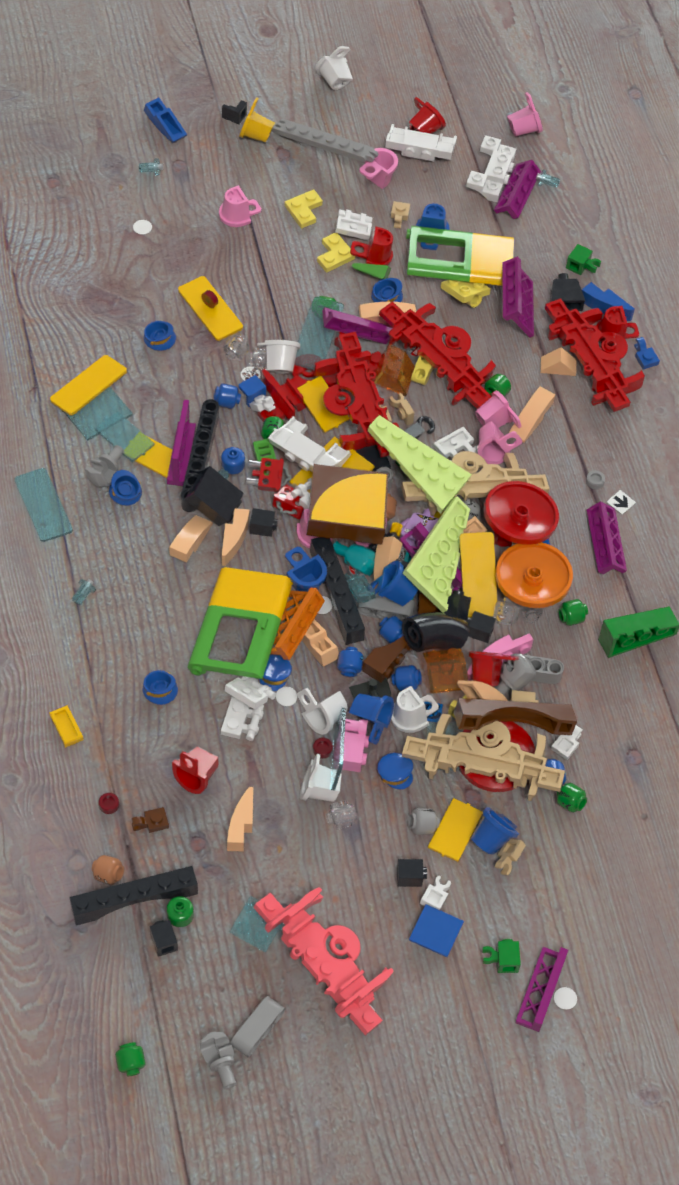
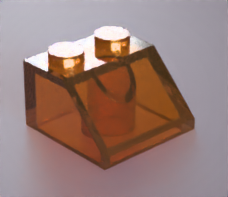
(395, 370)
(444, 669)

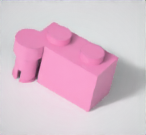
(354, 744)

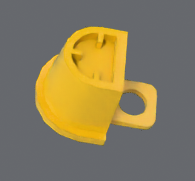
(256, 126)

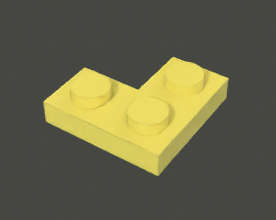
(301, 207)
(338, 253)

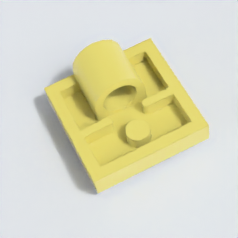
(466, 291)

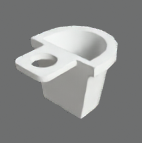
(335, 69)
(281, 355)
(410, 711)
(325, 713)
(318, 783)

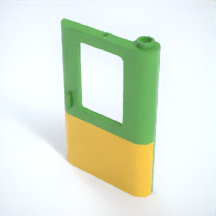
(481, 258)
(244, 596)

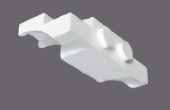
(420, 144)
(497, 171)
(304, 450)

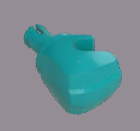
(357, 557)

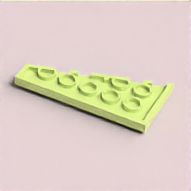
(425, 467)
(439, 554)

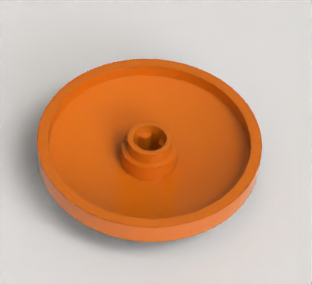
(534, 575)

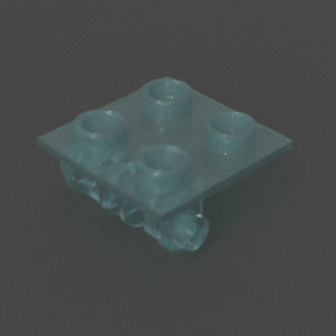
(251, 927)

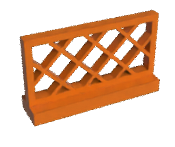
(299, 624)

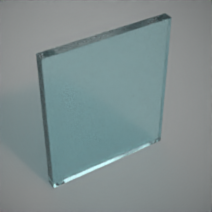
(97, 411)

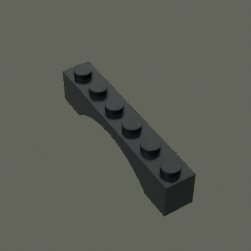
(343, 601)
(167, 885)

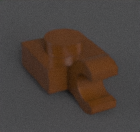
(153, 820)

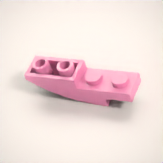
(508, 647)

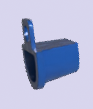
(433, 217)
(307, 572)
(395, 584)
(375, 710)
(493, 831)

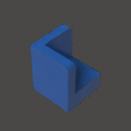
(252, 388)

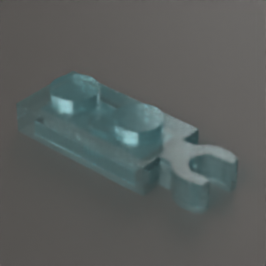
(360, 587)

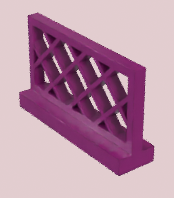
(518, 296)
(182, 447)

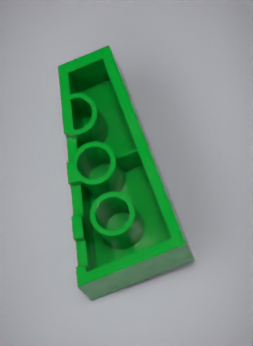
(637, 630)

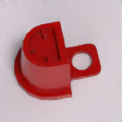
(427, 119)
(379, 248)
(615, 321)
(487, 666)
(195, 769)

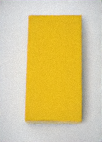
(66, 726)

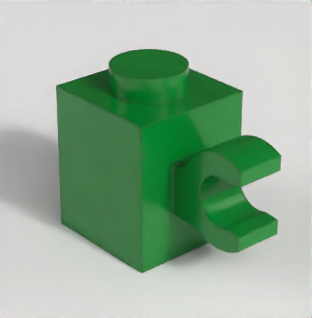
(581, 259)
(506, 956)

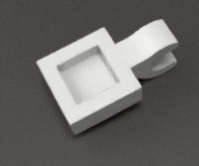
(262, 403)
(567, 744)

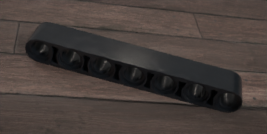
(201, 448)

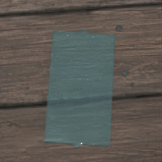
(121, 432)

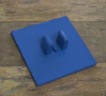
(436, 930)

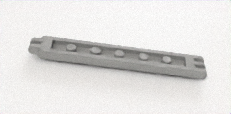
(325, 141)

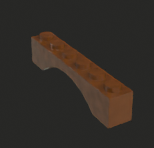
(383, 659)
(476, 713)

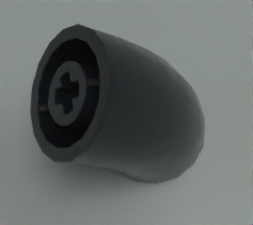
(435, 631)

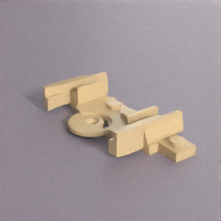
(481, 482)
(505, 760)

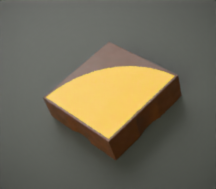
(347, 504)

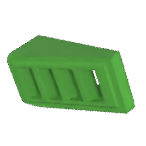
(377, 271)
(262, 448)

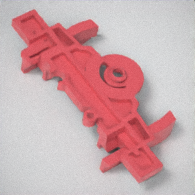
(308, 940)

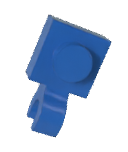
(645, 357)

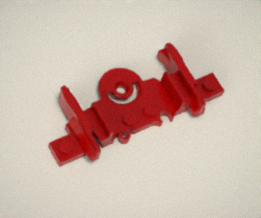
(600, 362)
(454, 363)
(355, 377)
(288, 394)

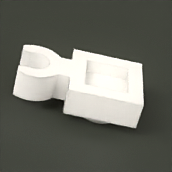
(436, 895)

